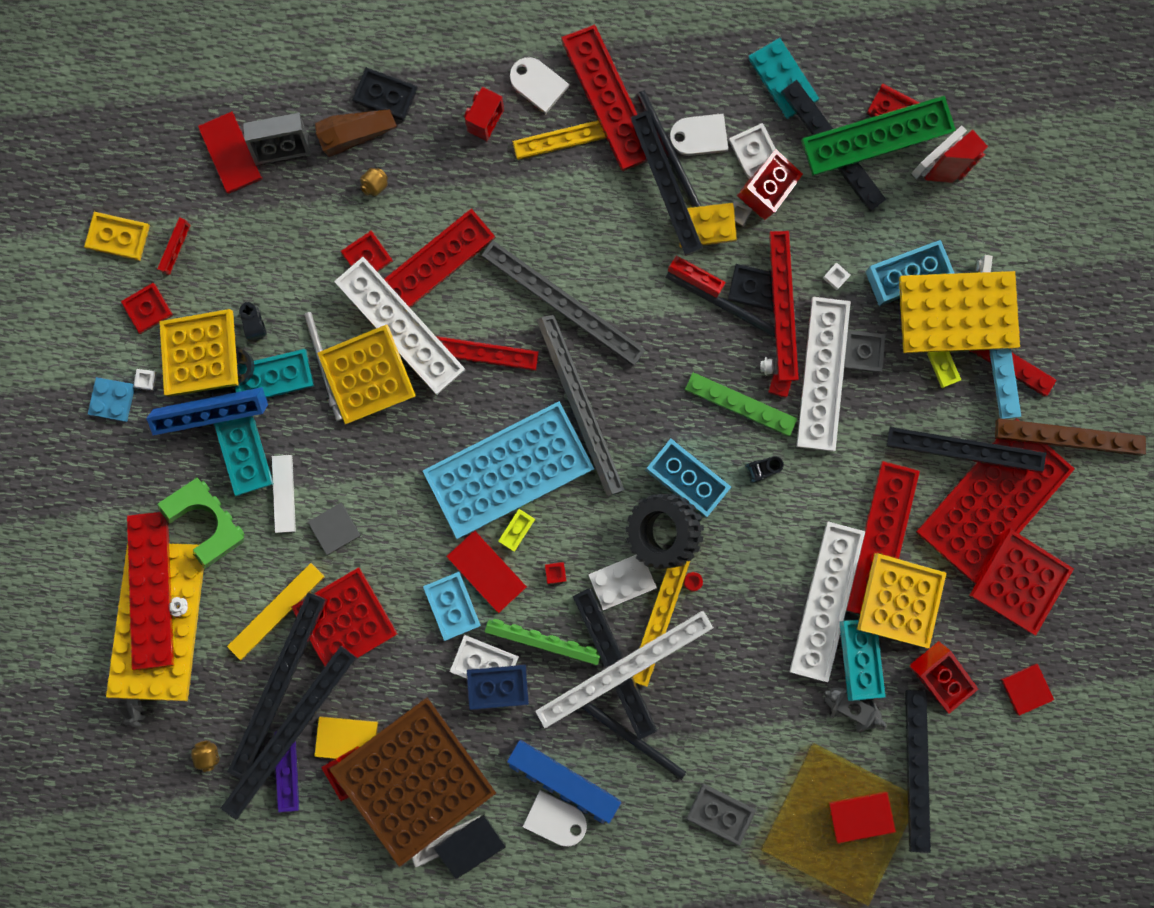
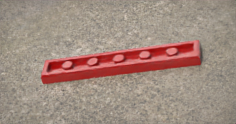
(491, 353)

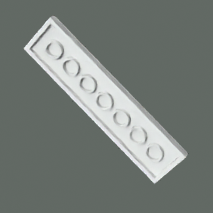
(412, 337)
(823, 374)
(827, 601)

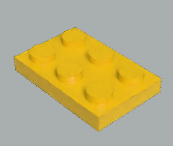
(714, 223)

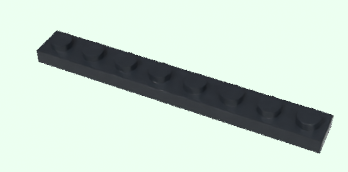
(816, 124)
(666, 183)
(966, 449)
(610, 654)
(917, 771)

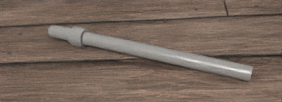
(317, 346)

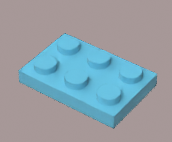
(451, 606)

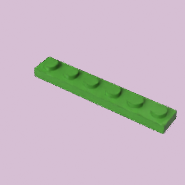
(741, 404)
(535, 639)

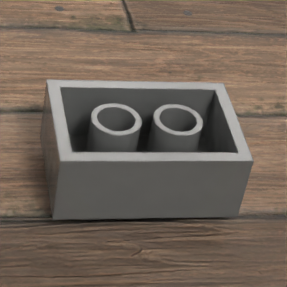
(277, 138)

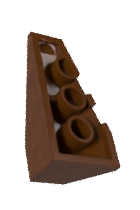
(349, 130)

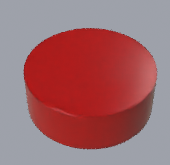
(693, 581)

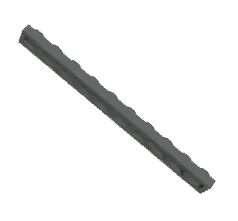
(563, 303)
(580, 405)

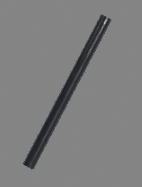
(669, 151)
(725, 305)
(633, 739)

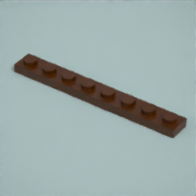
(1070, 437)

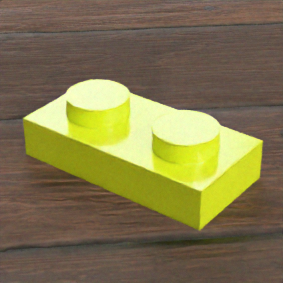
(944, 368)
(516, 530)

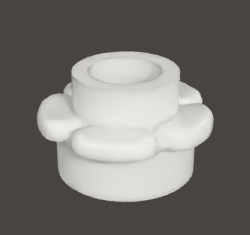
(767, 366)
(178, 611)

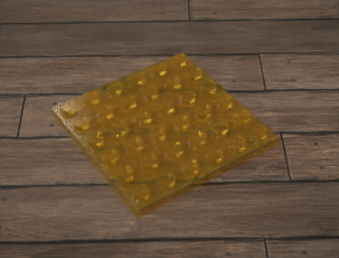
(805, 830)

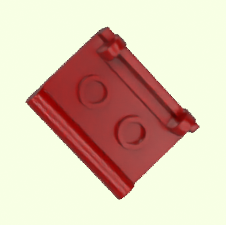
(889, 100)

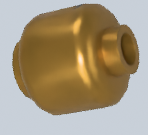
(373, 182)
(205, 756)

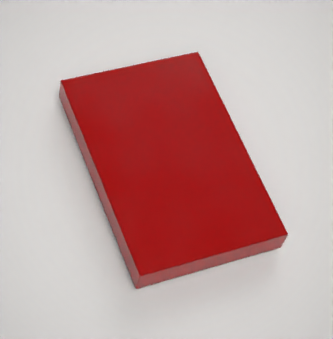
(861, 817)

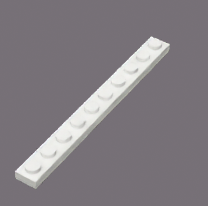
(624, 669)

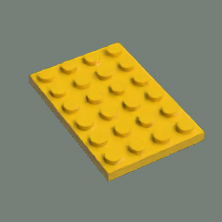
(959, 312)

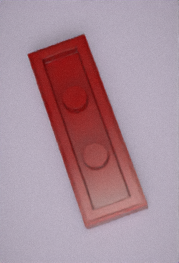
(174, 246)
(696, 276)

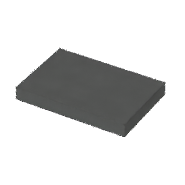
(721, 814)

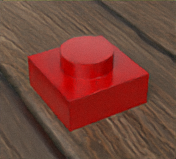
(779, 388)
(555, 572)

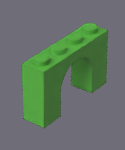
(196, 496)

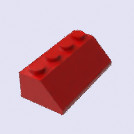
(959, 159)

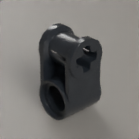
(253, 324)
(763, 469)

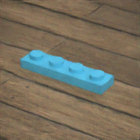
(1005, 383)

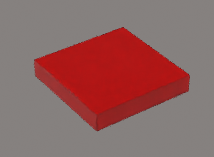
(369, 248)
(146, 308)
(1027, 689)

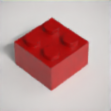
(484, 113)

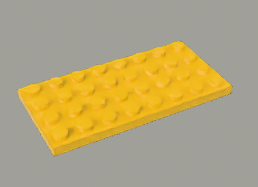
(161, 683)

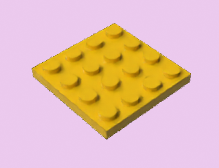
(198, 353)
(366, 374)
(901, 600)

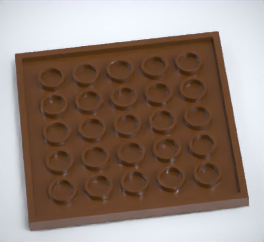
(413, 781)

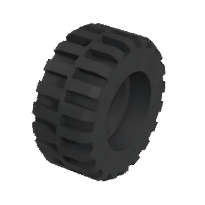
(641, 531)

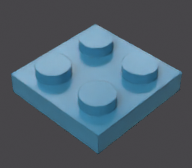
(111, 399)

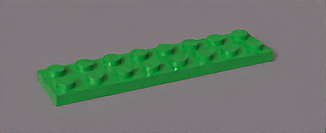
(878, 135)

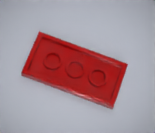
(229, 152)
(486, 571)

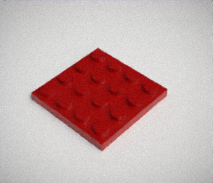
(1021, 581)
(349, 618)

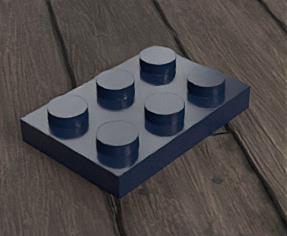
(497, 687)

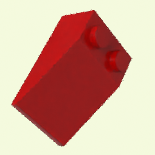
(770, 185)
(944, 677)

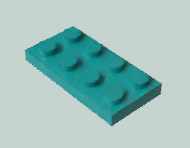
(778, 71)
(280, 374)
(243, 455)
(861, 662)

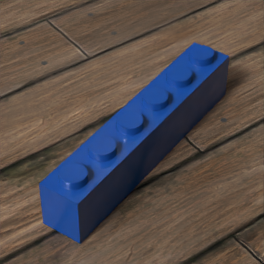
(207, 411)
(564, 781)

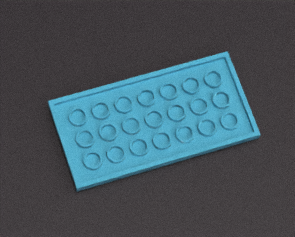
(508, 470)

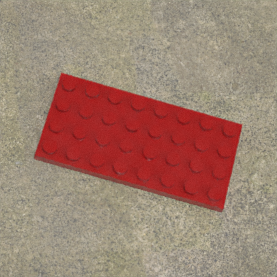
(986, 504)

